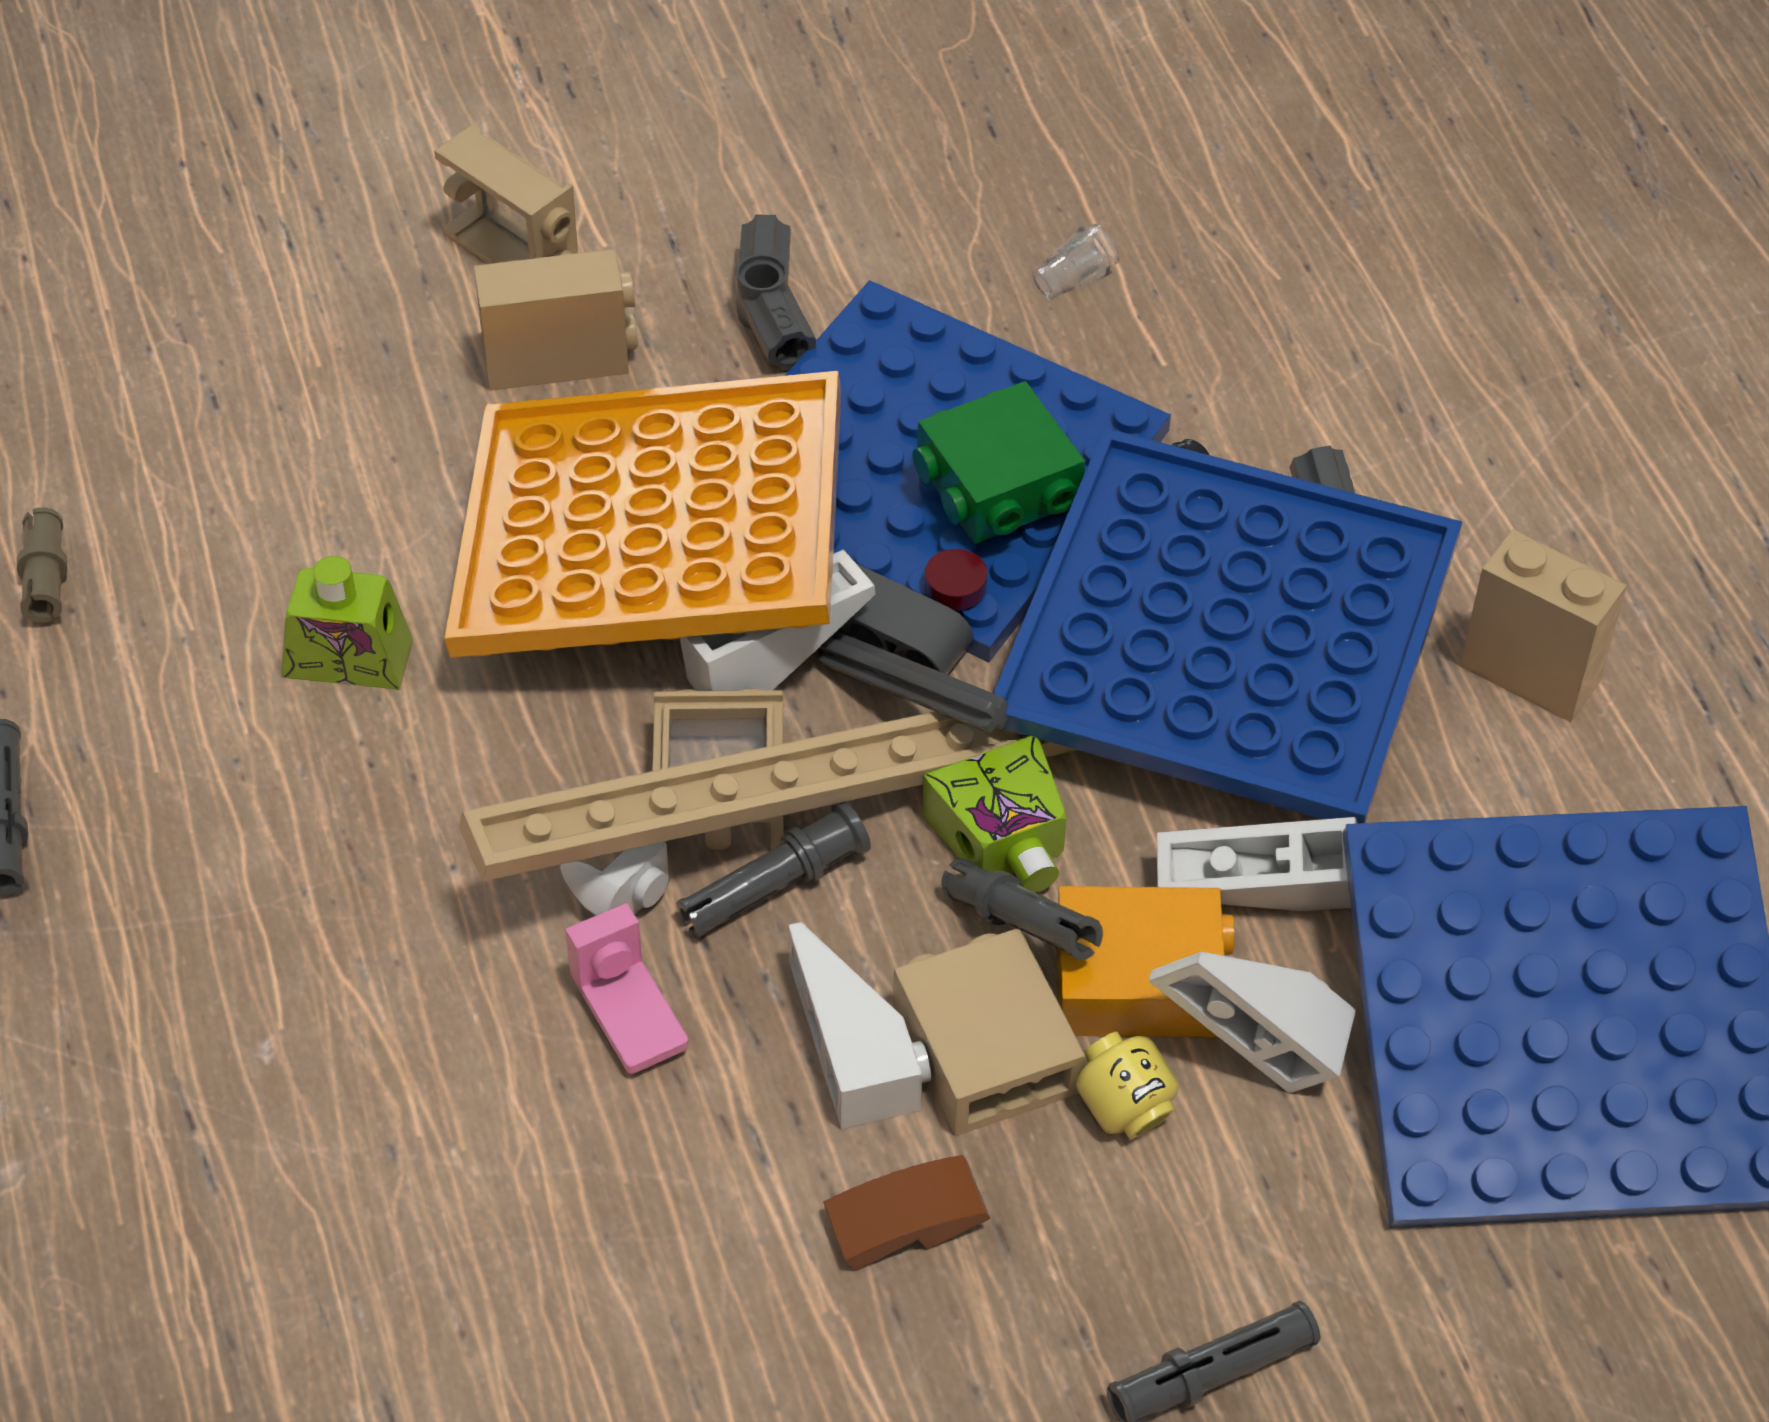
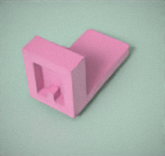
(621, 991)

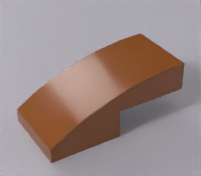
(908, 1205)

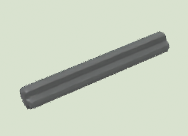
(914, 682)

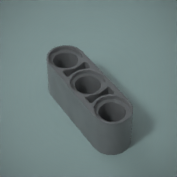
(910, 625)

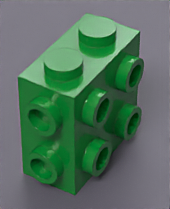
(998, 462)

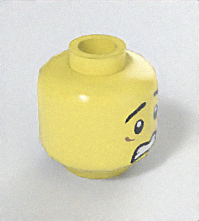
(1127, 1085)

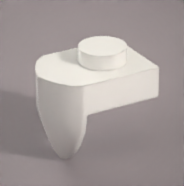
(633, 877)

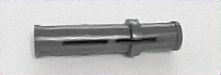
(12, 824)
(1004, 900)
(1188, 1375)

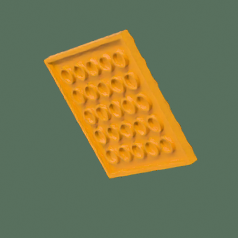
(649, 516)

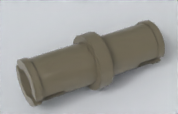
(41, 565)

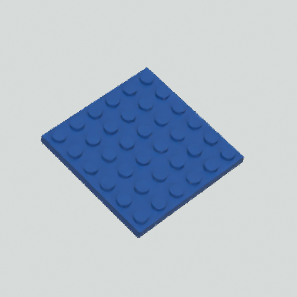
(905, 365)
(1229, 626)
(1564, 1013)

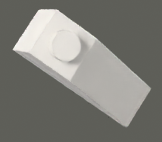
(769, 656)
(1261, 864)
(1266, 1012)
(857, 1036)

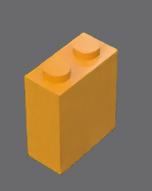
(1140, 933)

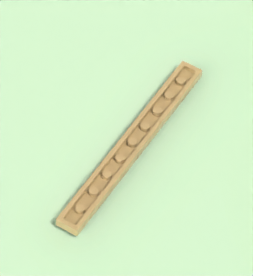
(720, 792)

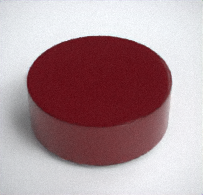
(956, 578)

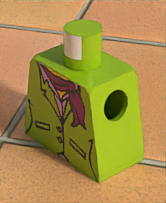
(345, 628)
(1000, 811)

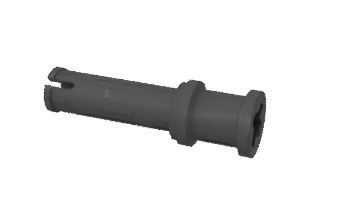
(800, 856)

